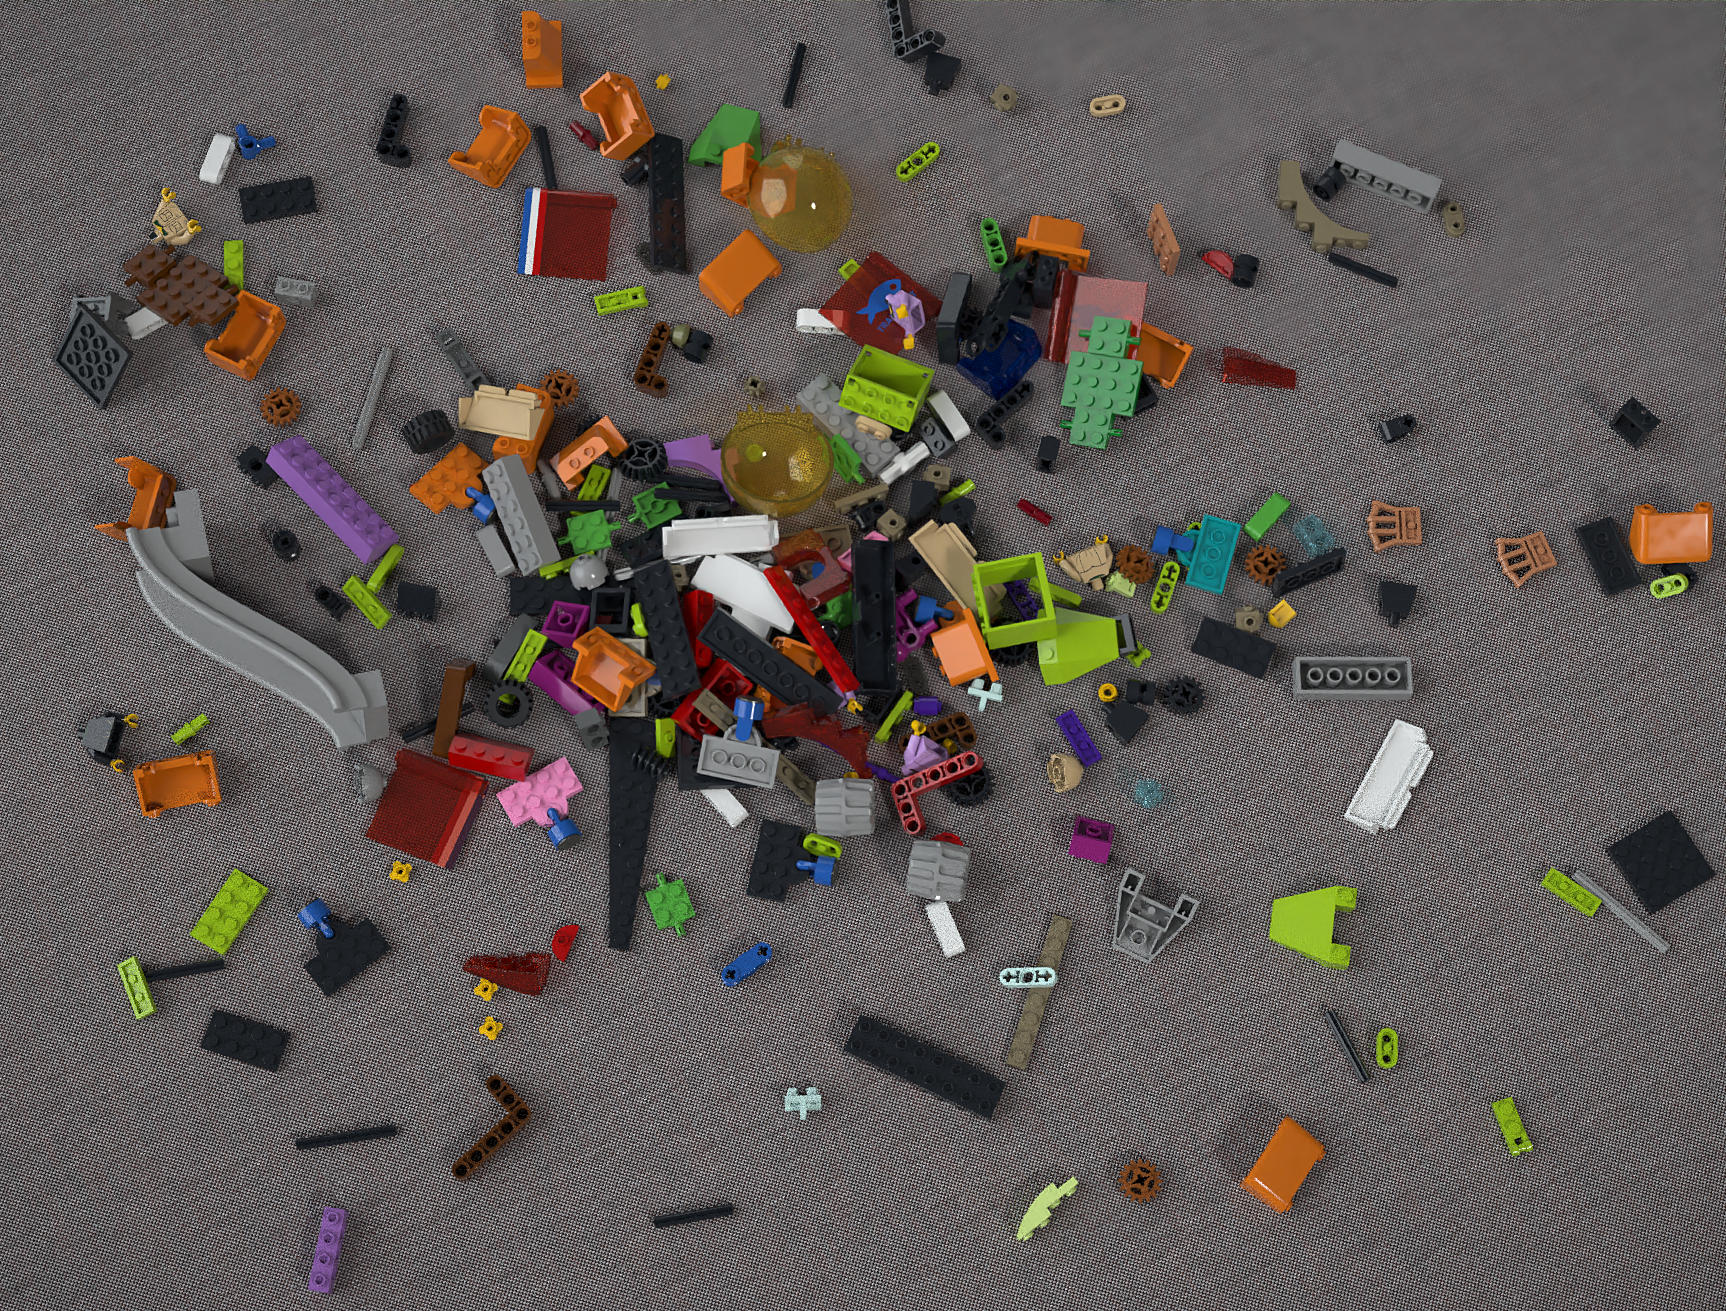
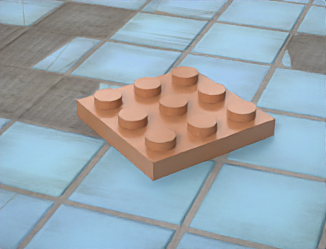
(1163, 239)

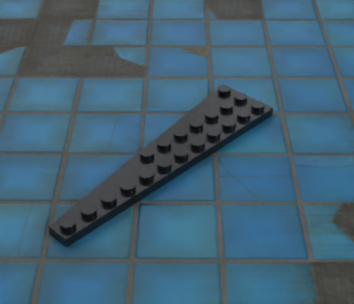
(630, 818)

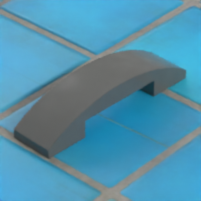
(461, 360)
(508, 648)

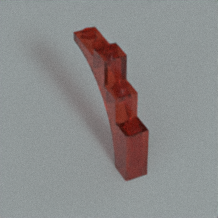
(801, 722)

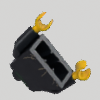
(104, 737)

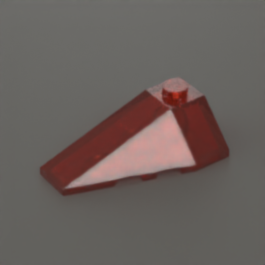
(1250, 369)
(521, 974)

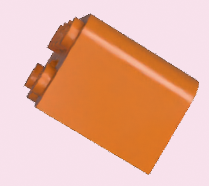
(620, 114)
(736, 172)
(247, 336)
(528, 449)

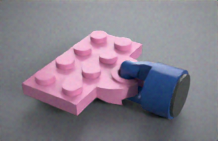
(545, 801)

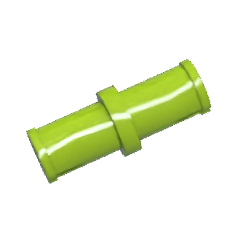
(957, 492)
(190, 729)

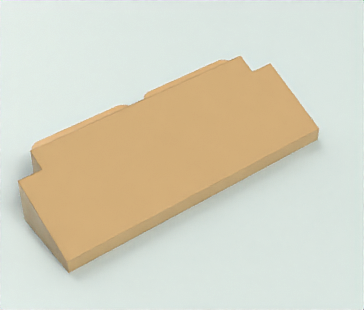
(501, 413)
(953, 561)

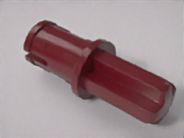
(584, 135)
(1034, 512)

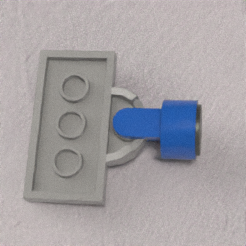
(740, 752)

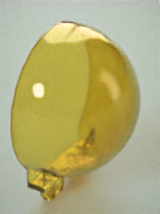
(800, 197)
(776, 462)

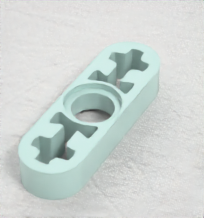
(1014, 983)

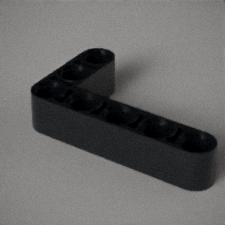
(905, 44)
(951, 317)

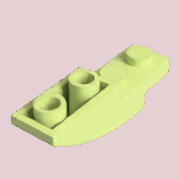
(1038, 1213)

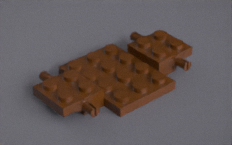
(180, 288)

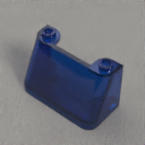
(1002, 369)

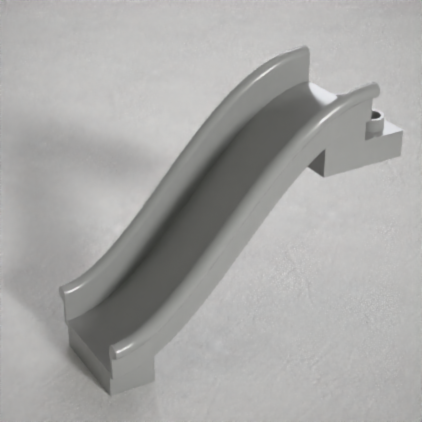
(183, 595)

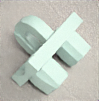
(994, 694)
(801, 1103)

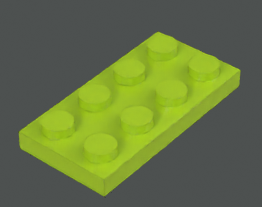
(229, 912)

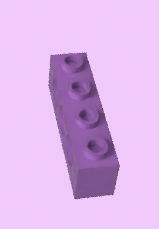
(328, 1250)

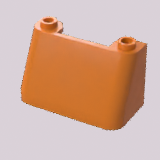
(495, 148)
(738, 272)
(1163, 355)
(1672, 536)
(801, 654)
(178, 782)
(1283, 1165)

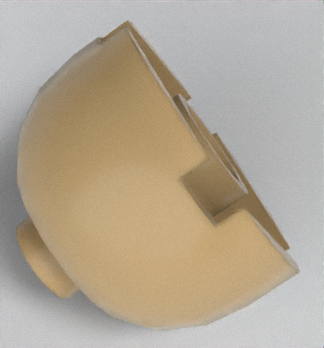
(1064, 772)

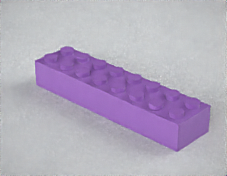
(332, 498)

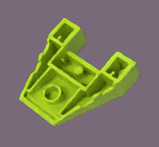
(1307, 921)

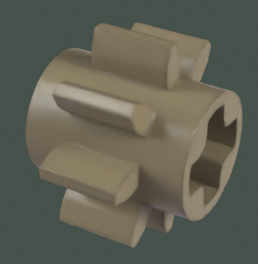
(755, 392)

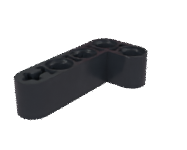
(396, 129)
(1007, 412)

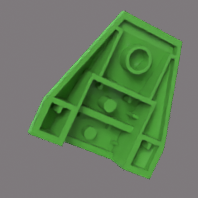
(727, 130)

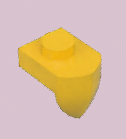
(1281, 614)

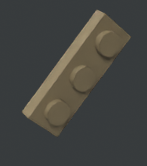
(861, 499)

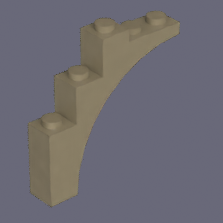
(1307, 217)

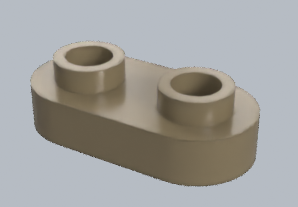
(1453, 218)

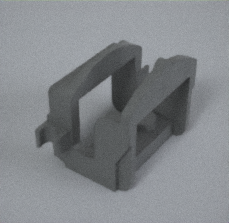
(106, 308)

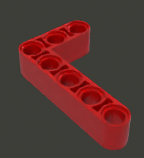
(929, 784)

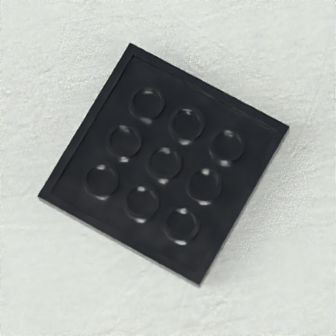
(92, 356)
(688, 760)
(1660, 862)

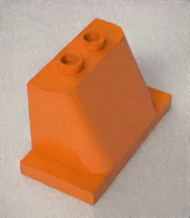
(542, 51)
(1055, 239)
(585, 449)
(962, 651)
(608, 668)

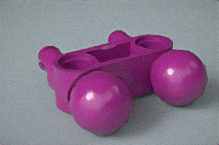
(906, 628)

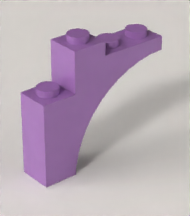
(699, 454)

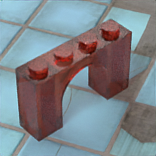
(808, 547)

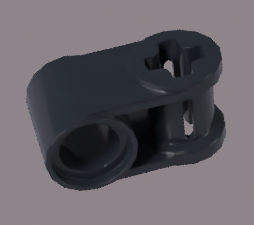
(1394, 429)
(866, 517)
(1682, 568)
(334, 605)

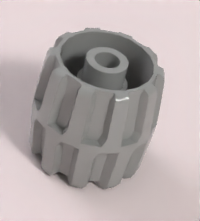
(845, 807)
(938, 870)

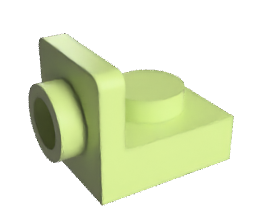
(1122, 586)

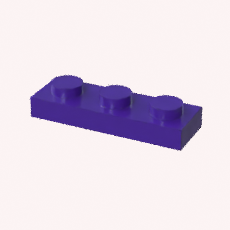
(1078, 738)

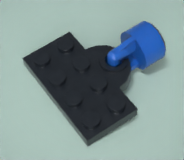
(783, 863)
(341, 949)

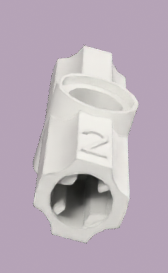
(903, 463)

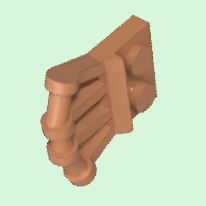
(1406, 530)
(1535, 550)

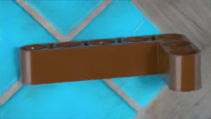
(455, 678)
(496, 1132)

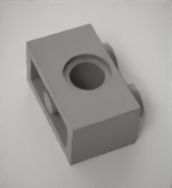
(296, 292)

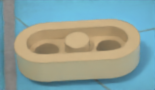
(1106, 105)
(871, 426)

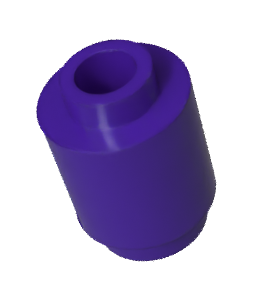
(927, 705)

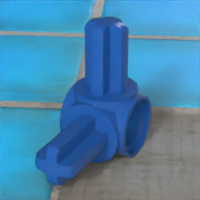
(246, 140)

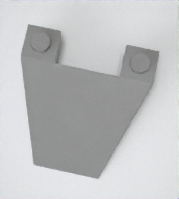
(1144, 923)

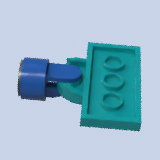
(1203, 551)

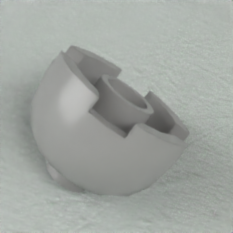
(588, 571)
(368, 782)

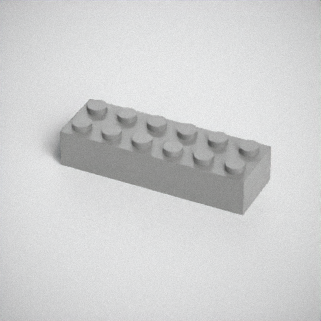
(1385, 176)
(822, 400)
(521, 514)
(1352, 678)

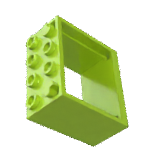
(884, 385)
(1006, 571)

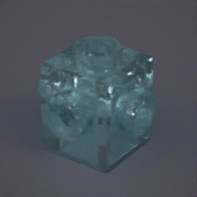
(1148, 793)

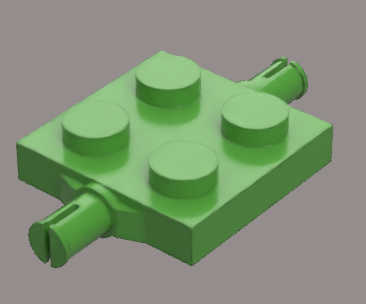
(845, 459)
(652, 510)
(589, 532)
(839, 610)
(670, 904)

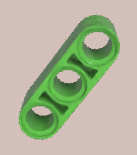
(993, 237)
(1267, 516)

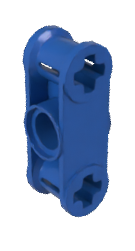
(746, 964)

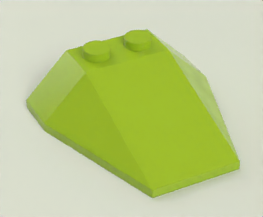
(1081, 645)

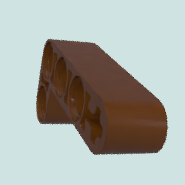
(655, 358)
(953, 731)

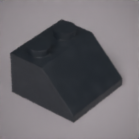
(922, 501)
(418, 602)

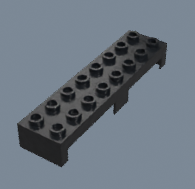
(874, 617)
(924, 1068)

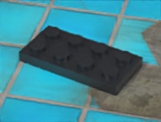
(278, 200)
(645, 546)
(1608, 556)
(1309, 572)
(1233, 647)
(245, 1041)

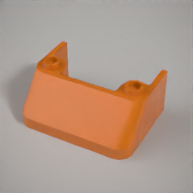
(153, 496)

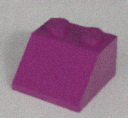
(567, 623)
(1091, 839)

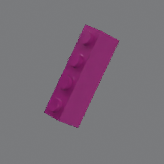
(554, 677)

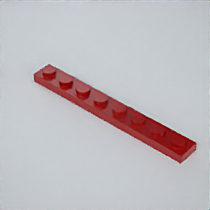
(811, 628)

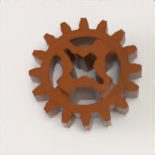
(567, 385)
(283, 414)
(1270, 558)
(1134, 564)
(1143, 1190)

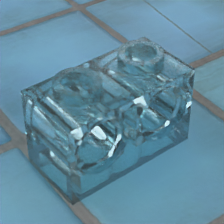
(1309, 538)

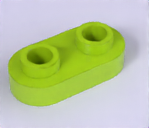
(1670, 585)
(637, 615)
(823, 845)
(1387, 1049)

